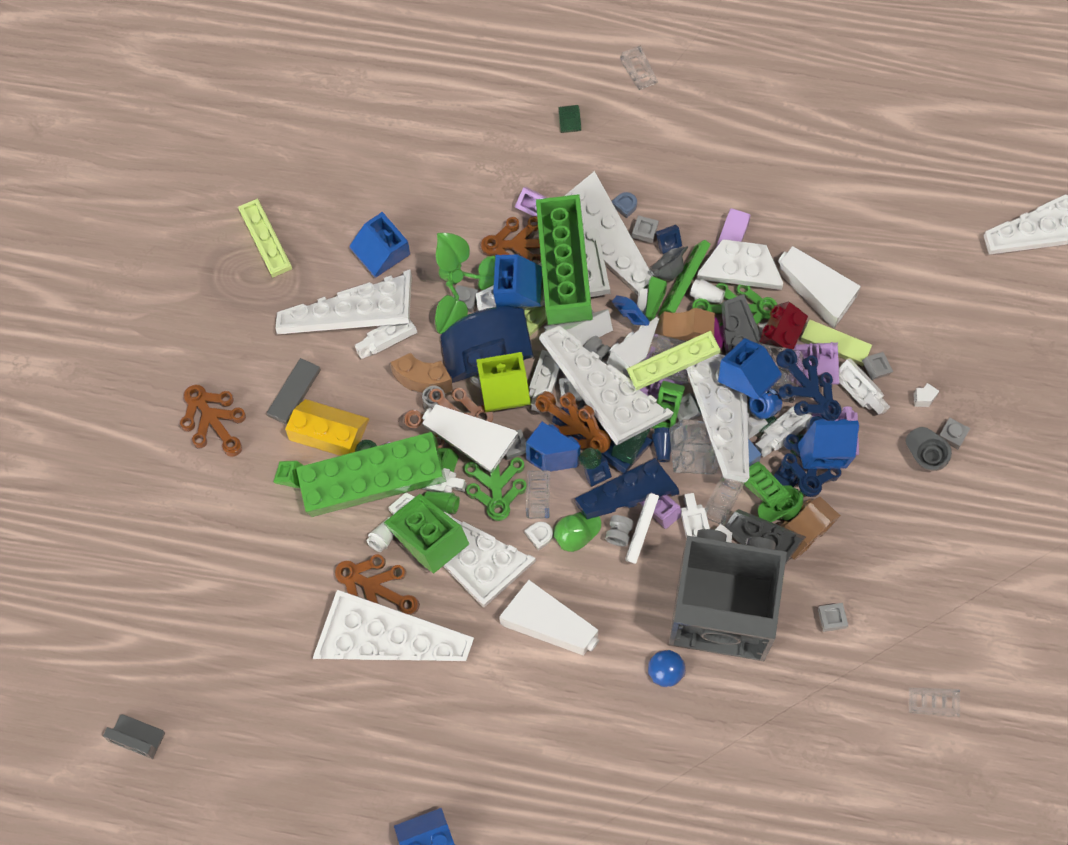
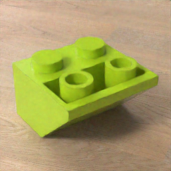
(503, 382)

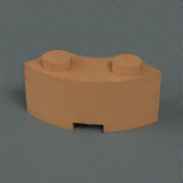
(685, 324)
(419, 375)
(812, 522)

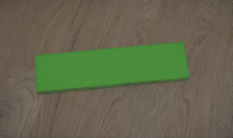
(685, 277)

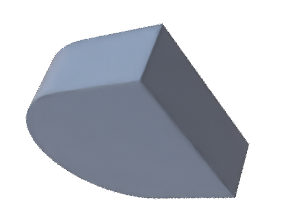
(625, 203)

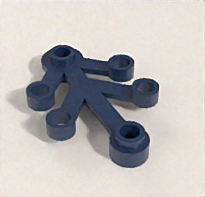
(825, 406)
(809, 477)

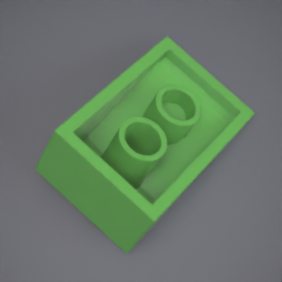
(427, 533)

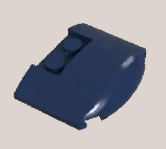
(484, 335)

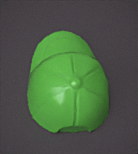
(785, 509)
(576, 531)

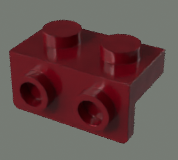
(784, 326)

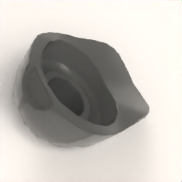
(669, 265)
(929, 449)

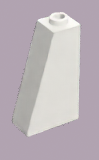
(818, 285)
(474, 437)
(548, 620)

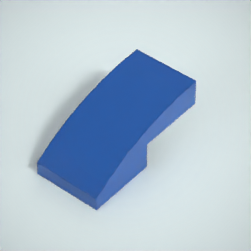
(629, 309)

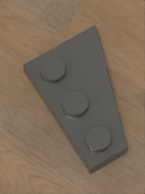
(745, 525)

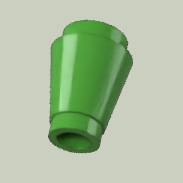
(445, 501)

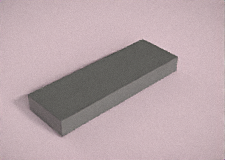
(293, 390)

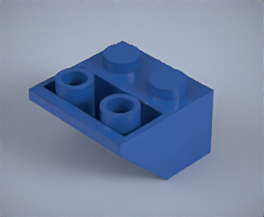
(380, 245)
(517, 282)
(749, 369)
(829, 444)
(551, 449)
(425, 830)

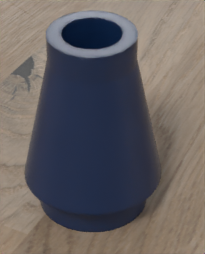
(662, 444)

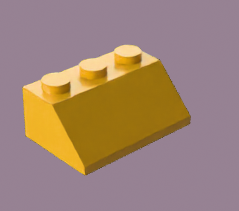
(326, 428)

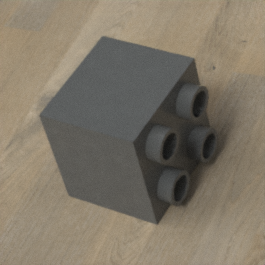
(728, 595)

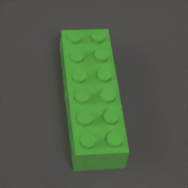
(563, 259)
(371, 474)

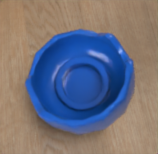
(666, 668)

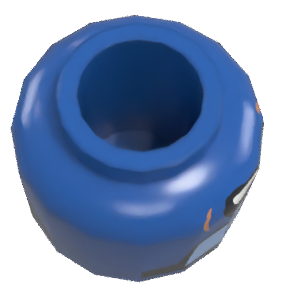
(767, 405)

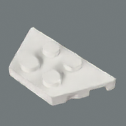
(742, 265)

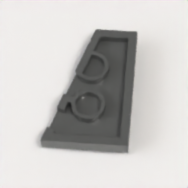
(738, 323)

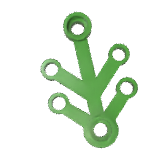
(757, 307)
(496, 484)

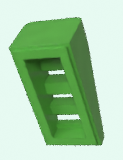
(655, 296)
(673, 393)
(759, 472)

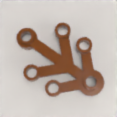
(518, 243)
(442, 401)
(211, 416)
(594, 437)
(372, 584)

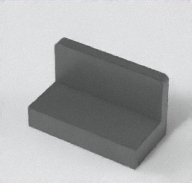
(135, 736)

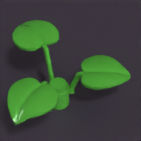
(450, 254)

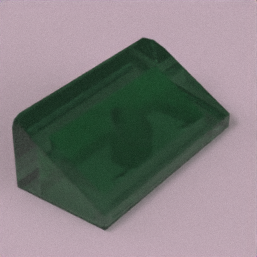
(629, 449)

